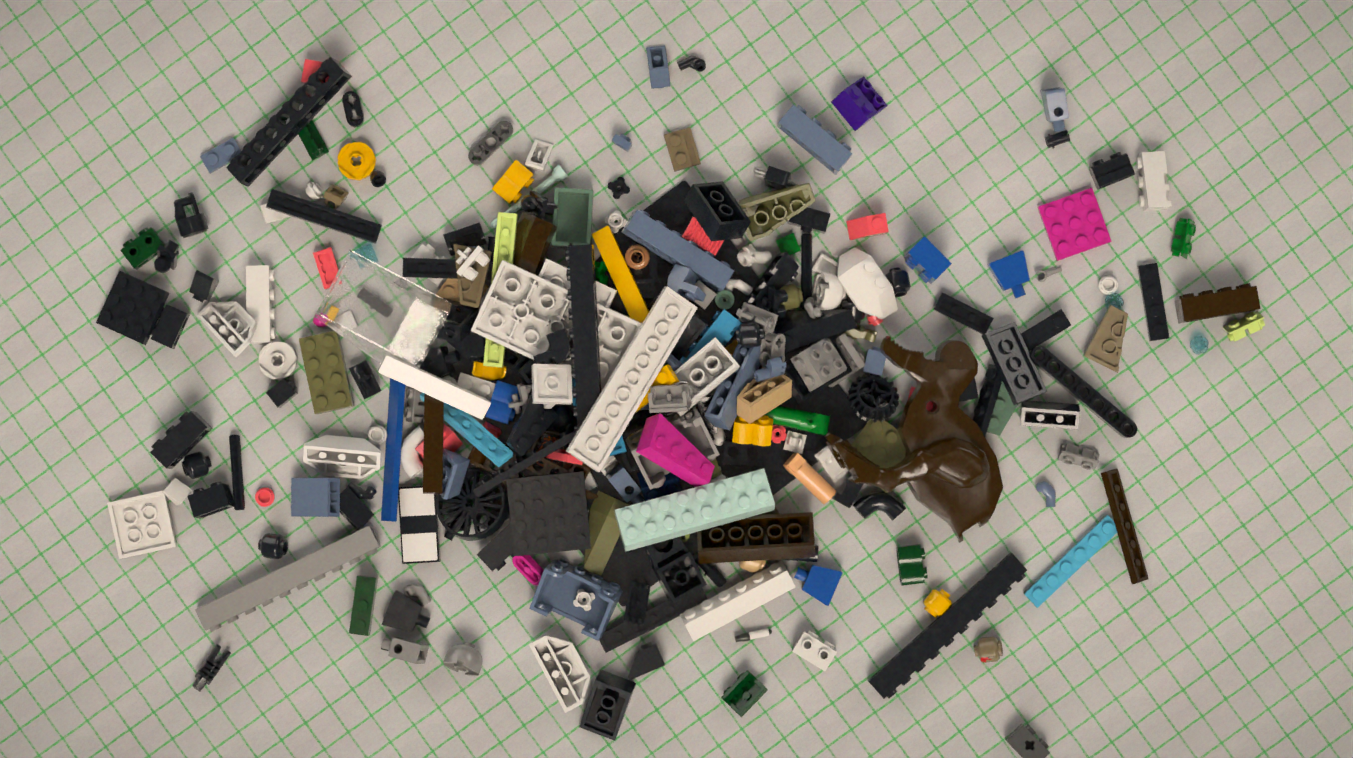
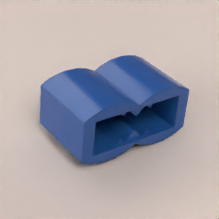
(499, 407)

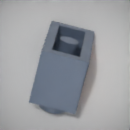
(658, 67)

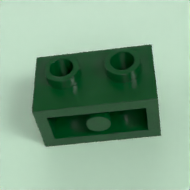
(143, 248)

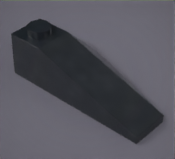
(803, 330)

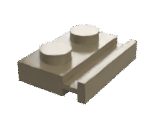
(682, 149)

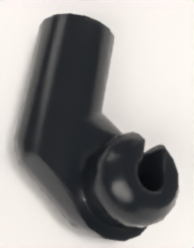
(360, 493)

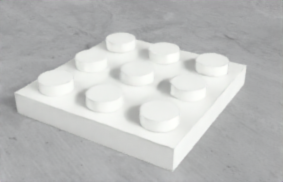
(141, 524)

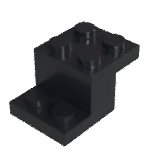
(799, 388)

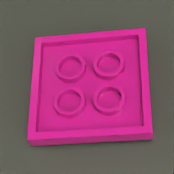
(1074, 224)

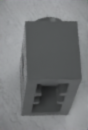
(1026, 733)

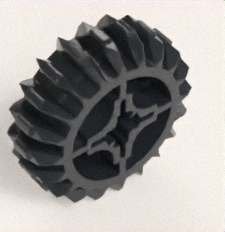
(865, 403)

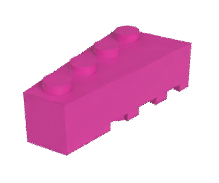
(673, 452)

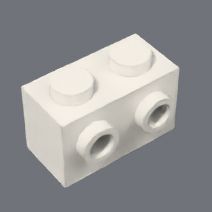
(814, 651)

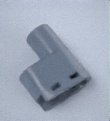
(773, 369)

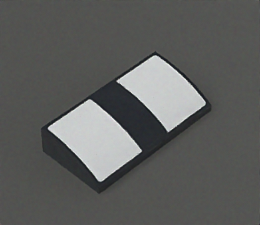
(418, 526)

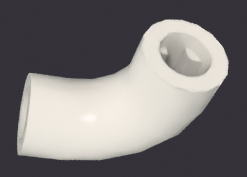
(409, 456)

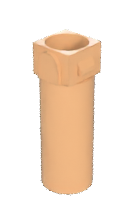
(809, 478)

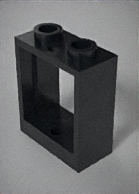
(454, 332)

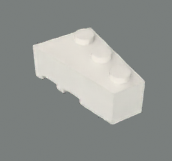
(1153, 181)

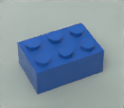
(927, 260)

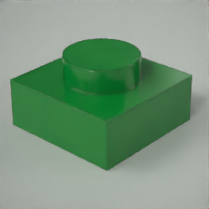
(788, 244)

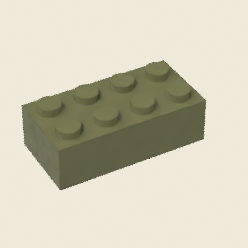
(326, 372)

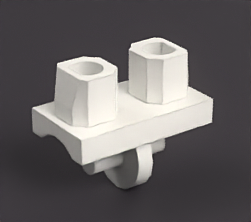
(466, 269)

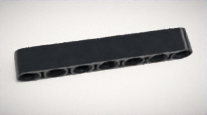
(1092, 395)

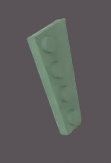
(1002, 411)

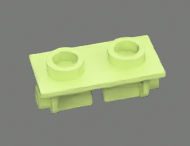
(1236, 329)

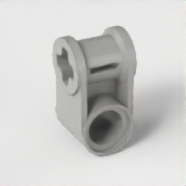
(772, 347)

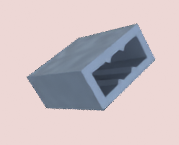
(315, 497)

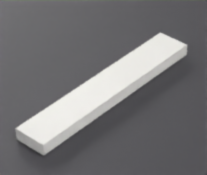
(434, 386)

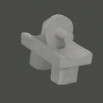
(523, 391)

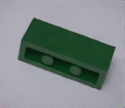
(363, 605)

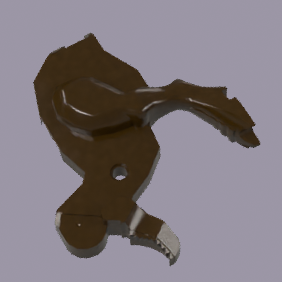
(946, 452)

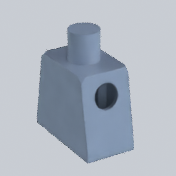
(1051, 100)
(620, 480)

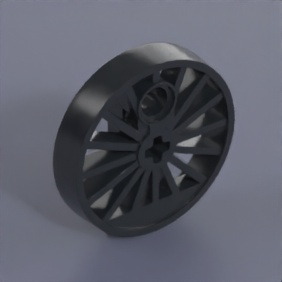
(467, 512)

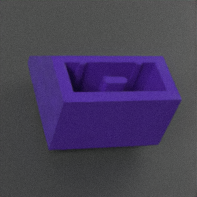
(859, 103)

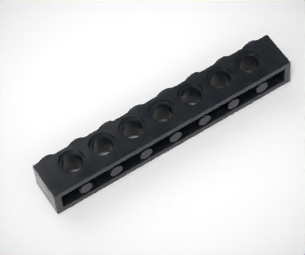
(298, 120)

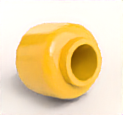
(937, 602)

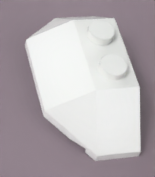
(866, 284)
(229, 324)
(342, 456)
(562, 669)

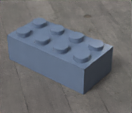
(814, 139)

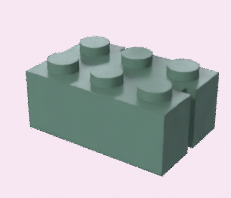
(572, 217)

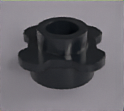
(613, 187)

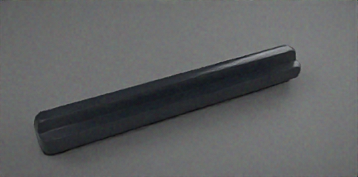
(806, 267)
(236, 470)

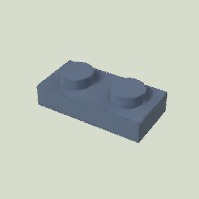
(220, 155)

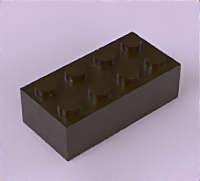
(1218, 304)

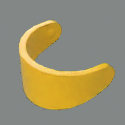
(487, 372)

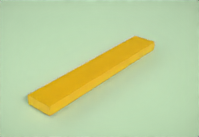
(621, 274)

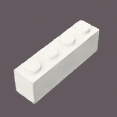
(259, 301)

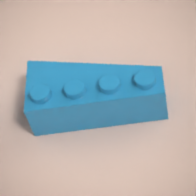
(722, 328)

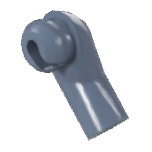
(1048, 491)

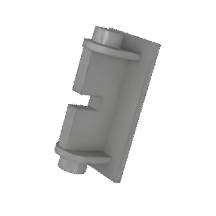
(764, 318)
(413, 411)
(1087, 459)

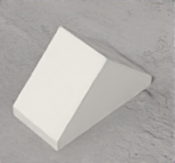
(539, 156)

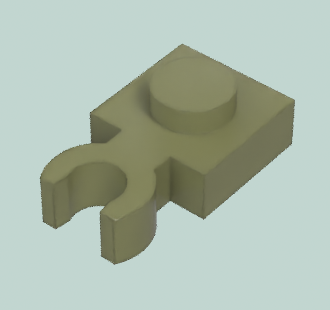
(860, 332)

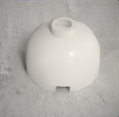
(828, 291)

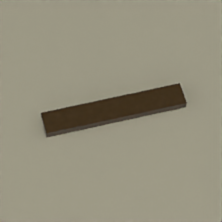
(433, 445)
(1124, 526)

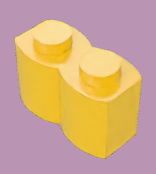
(513, 182)
(756, 433)

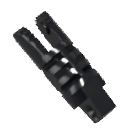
(210, 668)

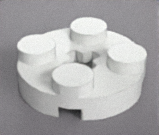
(267, 362)

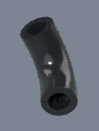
(879, 502)

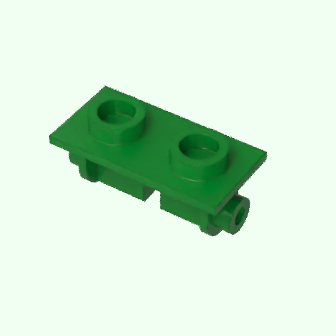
(1186, 231)

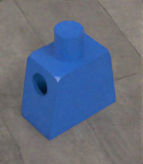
(1011, 273)
(819, 582)

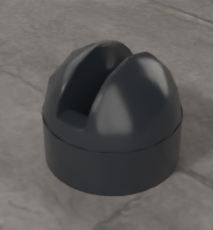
(377, 178)

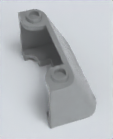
(691, 427)

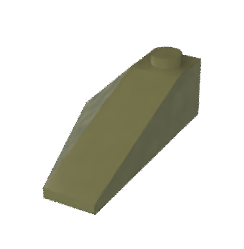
(603, 532)

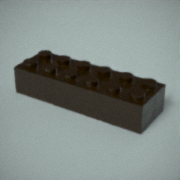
(759, 539)

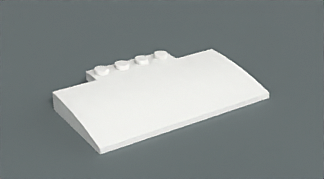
(529, 306)

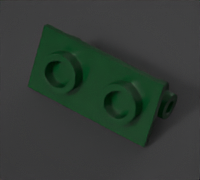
(313, 141)

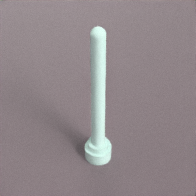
(557, 175)

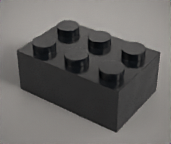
(717, 211)
(180, 439)

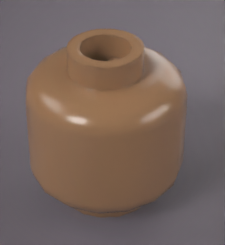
(635, 263)

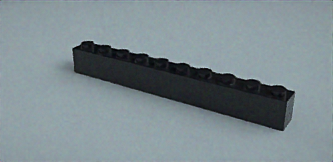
(584, 330)
(944, 628)

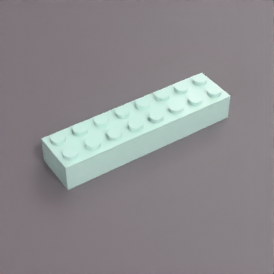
(694, 509)

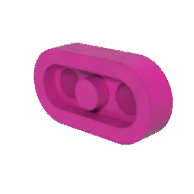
(528, 568)

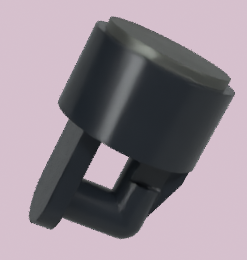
(189, 225)

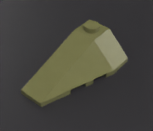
(775, 208)

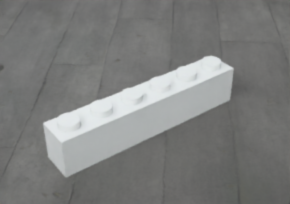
(737, 600)

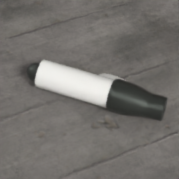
(753, 635)

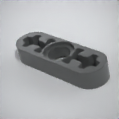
(504, 136)

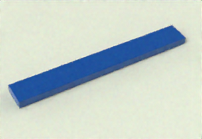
(393, 451)

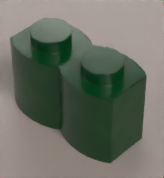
(910, 564)

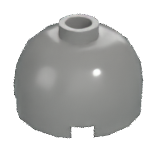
(464, 658)

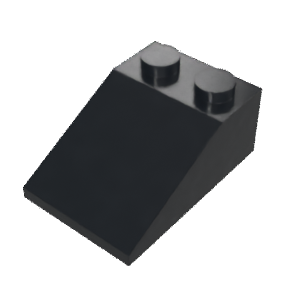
(607, 704)

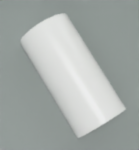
(706, 370)

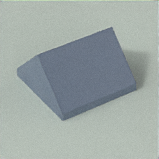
(453, 473)

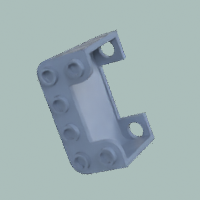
(559, 589)

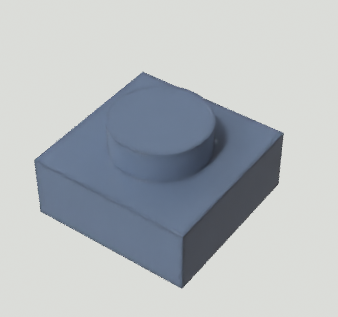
(622, 141)

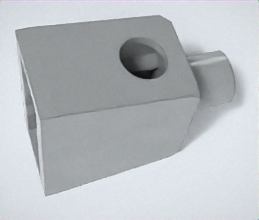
(411, 651)

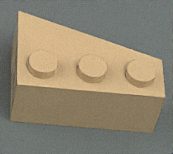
(762, 397)

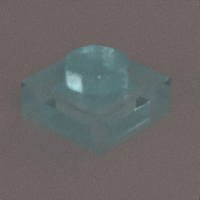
(367, 252)

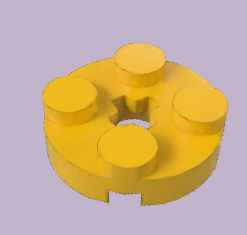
(367, 160)

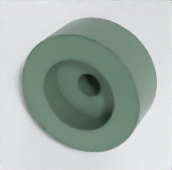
(725, 294)

